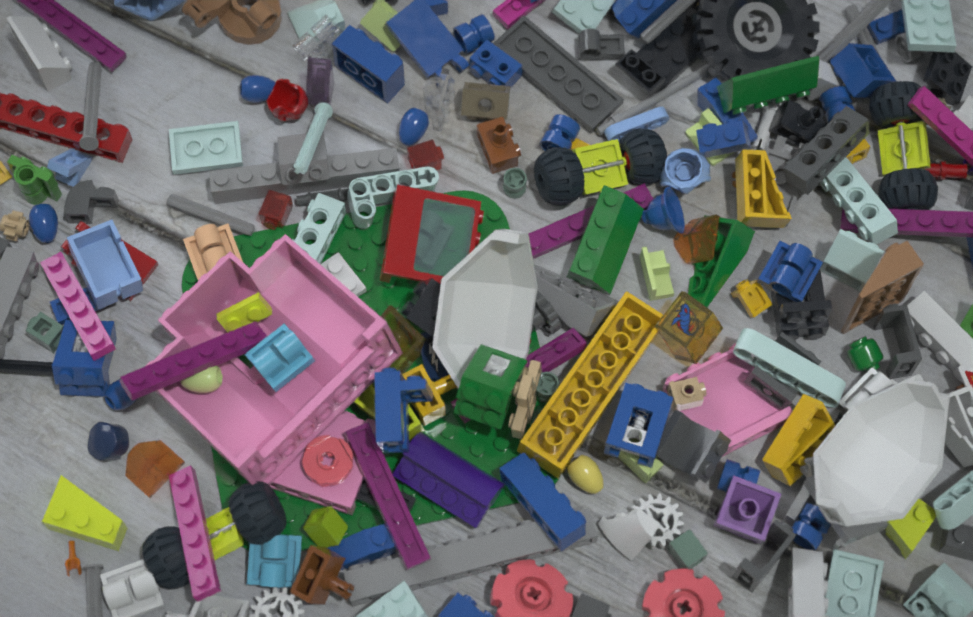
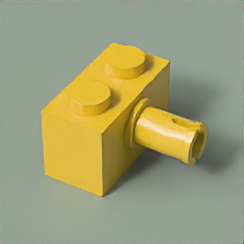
(433, 409)

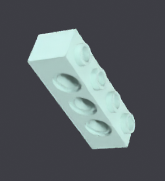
(321, 208)
(881, 225)

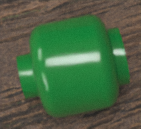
(865, 354)

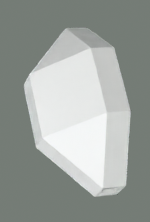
(487, 302)
(882, 454)

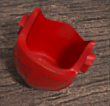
(287, 100)

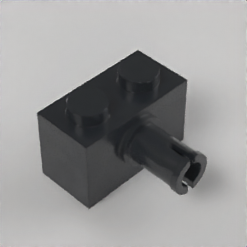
(797, 123)

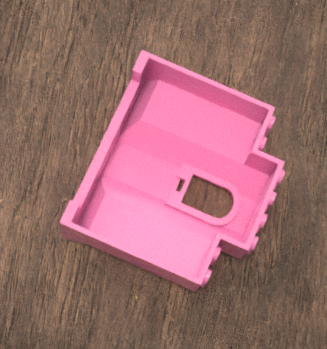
(245, 417)

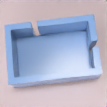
(103, 266)

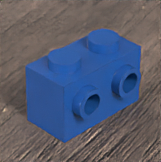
(494, 65)
(724, 138)

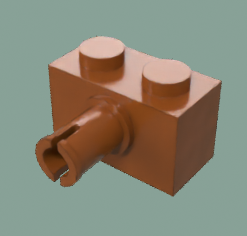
(498, 145)
(319, 576)

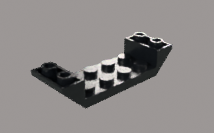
(665, 56)

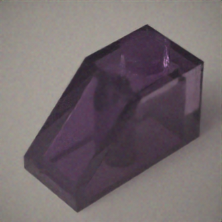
(319, 81)

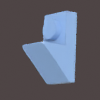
(70, 166)

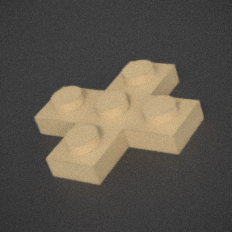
(525, 399)

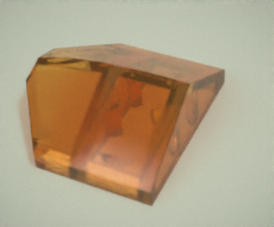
(698, 239)
(151, 465)

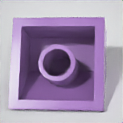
(747, 510)

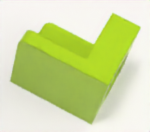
(325, 527)

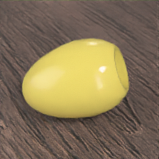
(586, 474)

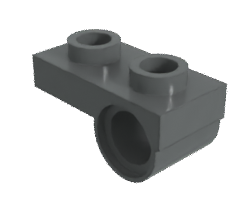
(596, 46)

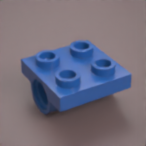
(790, 271)

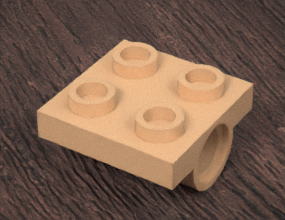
(208, 246)

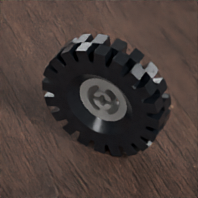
(783, 35)

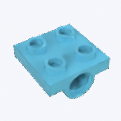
(280, 357)
(275, 561)

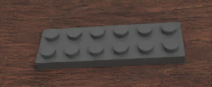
(559, 74)

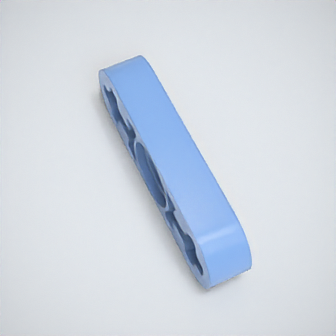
(649, 120)

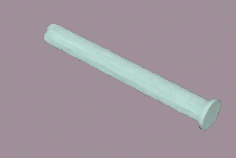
(323, 112)

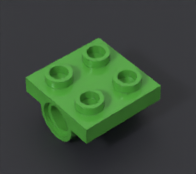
(33, 181)

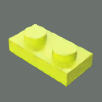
(244, 312)

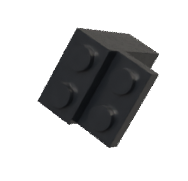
(423, 308)
(803, 317)

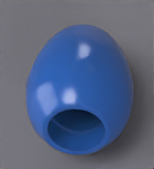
(256, 88)
(413, 126)
(43, 222)
(117, 397)

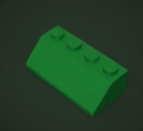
(769, 85)
(605, 240)

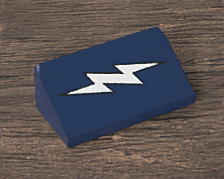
(432, 363)

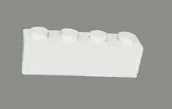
(941, 333)
(807, 584)

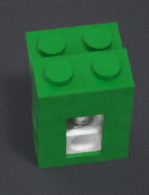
(489, 386)

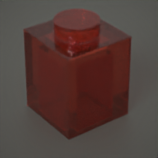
(425, 155)
(275, 210)

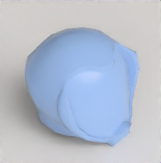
(685, 165)

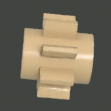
(14, 225)

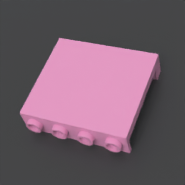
(730, 402)
(340, 496)

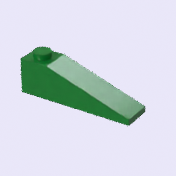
(730, 248)

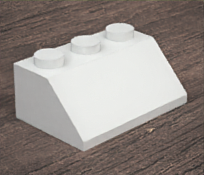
(40, 51)

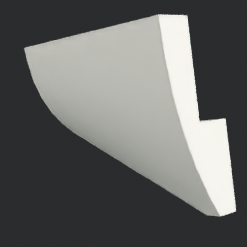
(629, 531)

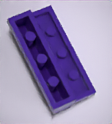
(448, 479)

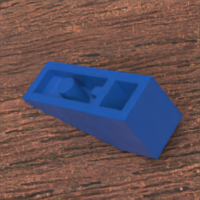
(709, 98)
(365, 546)

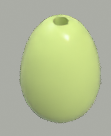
(205, 381)

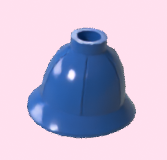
(665, 212)

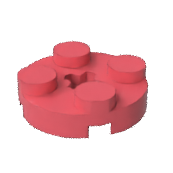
(324, 474)

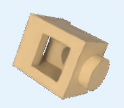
(683, 400)

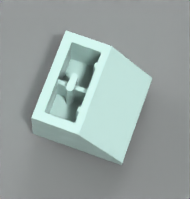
(851, 259)
(942, 596)

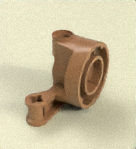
(235, 20)

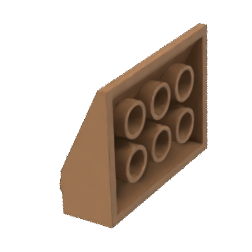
(886, 285)

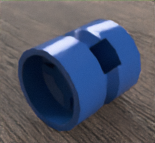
(474, 33)
(834, 101)
(560, 133)
(734, 468)
(810, 527)

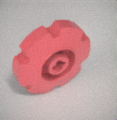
(683, 589)
(531, 591)

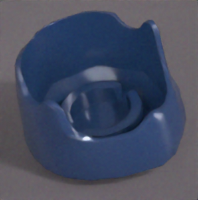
(108, 441)

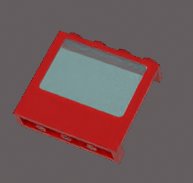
(428, 234)

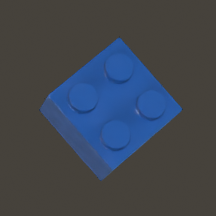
(861, 69)

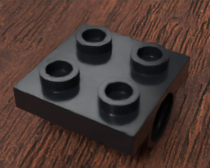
(947, 76)

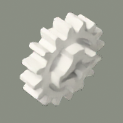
(664, 515)
(280, 604)

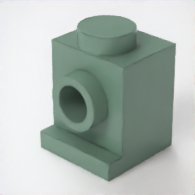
(41, 324)

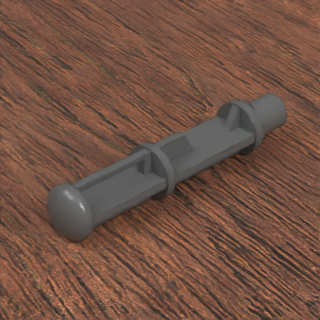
(340, 194)

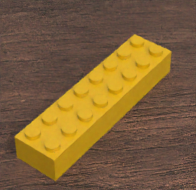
(591, 385)

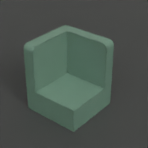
(687, 550)

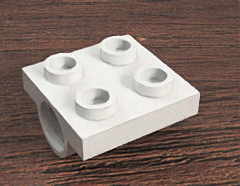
(867, 386)
(131, 590)

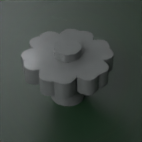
(545, 315)

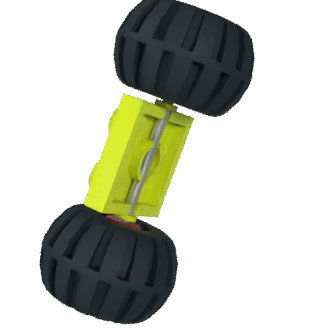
(902, 149)
(567, 174)
(251, 513)

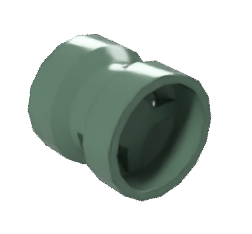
(517, 178)
(546, 382)

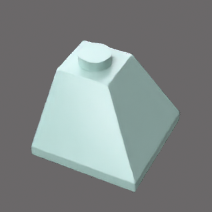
(308, 15)

